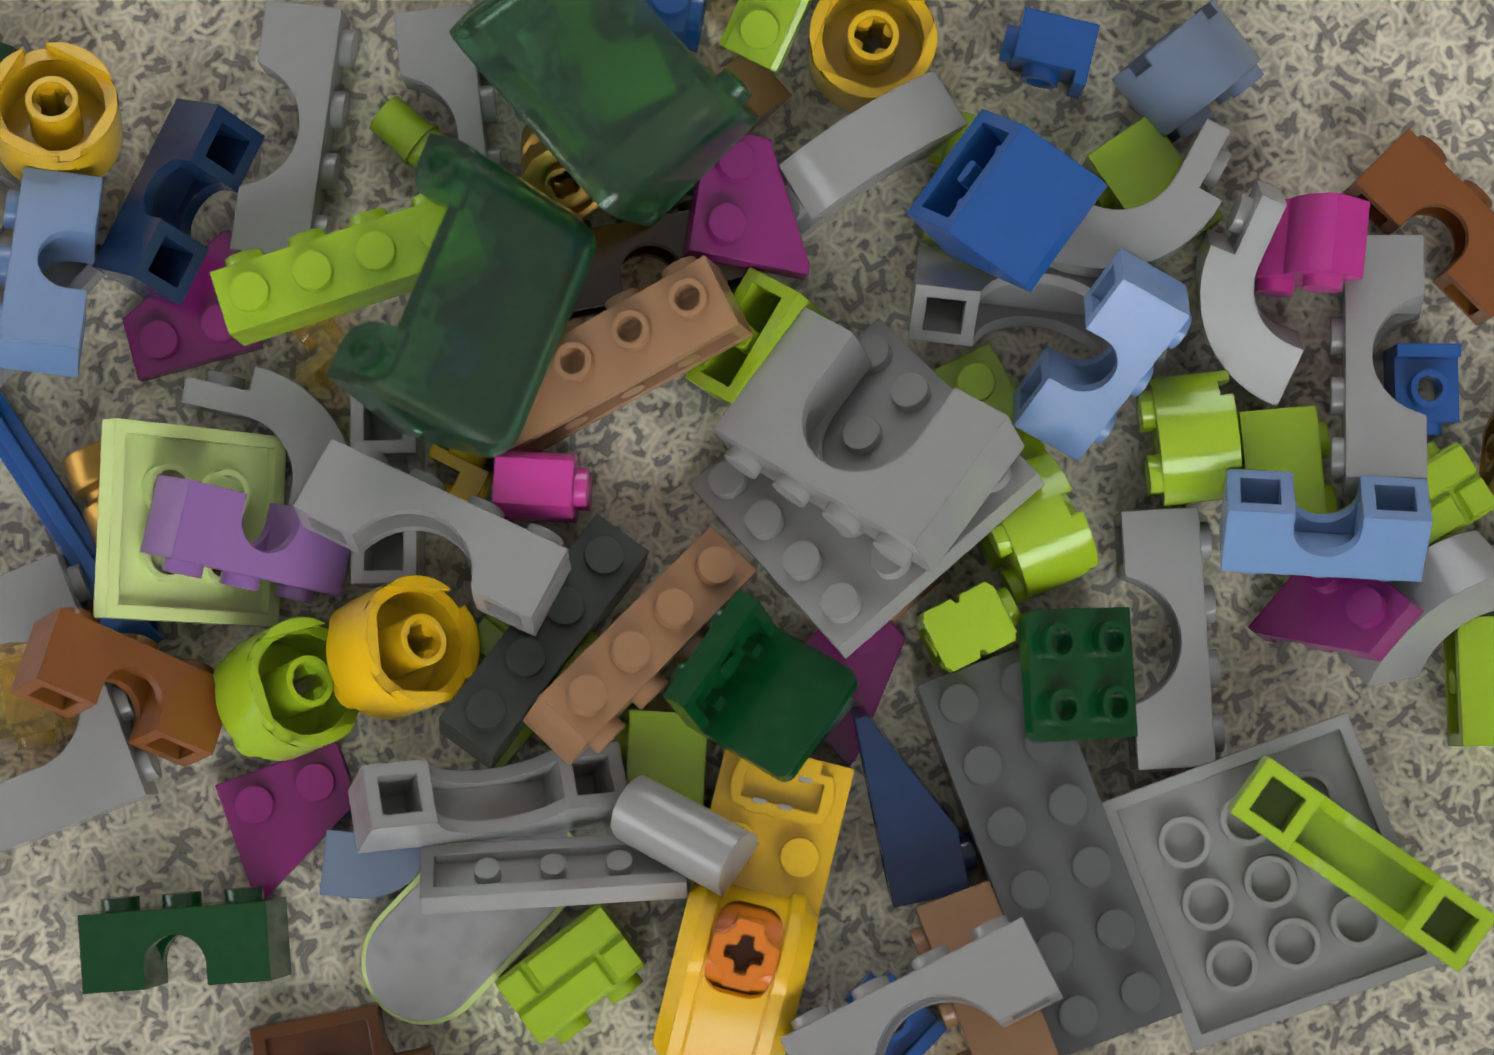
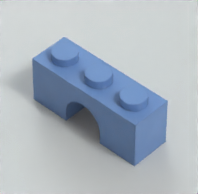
(52, 223)
(1078, 399)
(1374, 537)

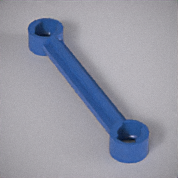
(57, 509)

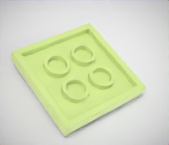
(133, 582)

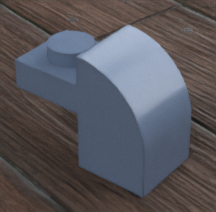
(367, 873)

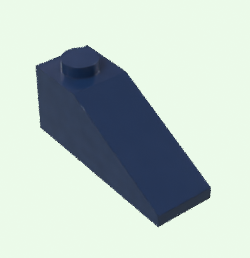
(914, 832)

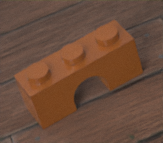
(1415, 181)
(171, 697)

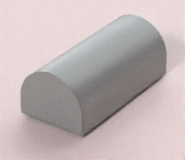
(681, 834)

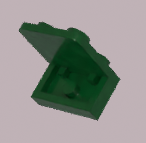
(1077, 674)
(759, 689)

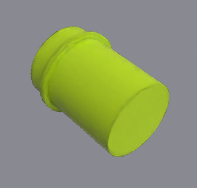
(403, 129)

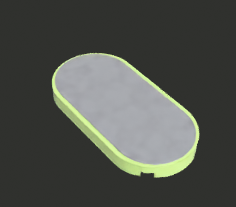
(442, 963)

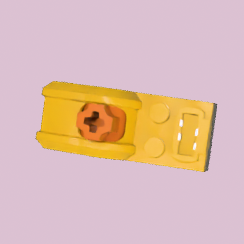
(749, 952)

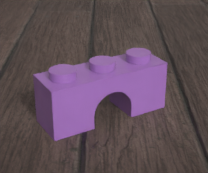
(202, 527)

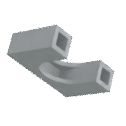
(909, 505)
(98, 766)

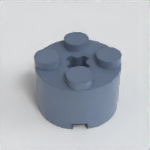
(1188, 71)

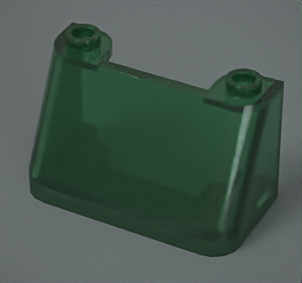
(609, 96)
(479, 313)

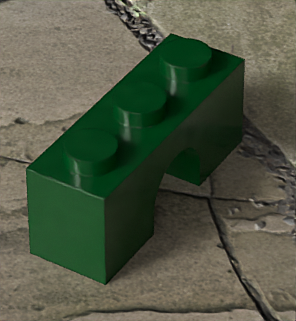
(129, 944)

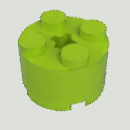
(1191, 437)
(1042, 539)
(280, 692)

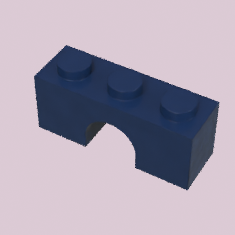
(192, 158)

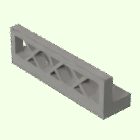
(541, 875)

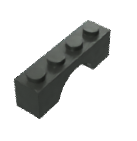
(520, 667)

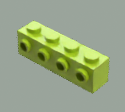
(326, 272)

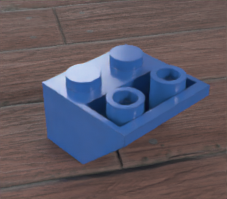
(1005, 200)

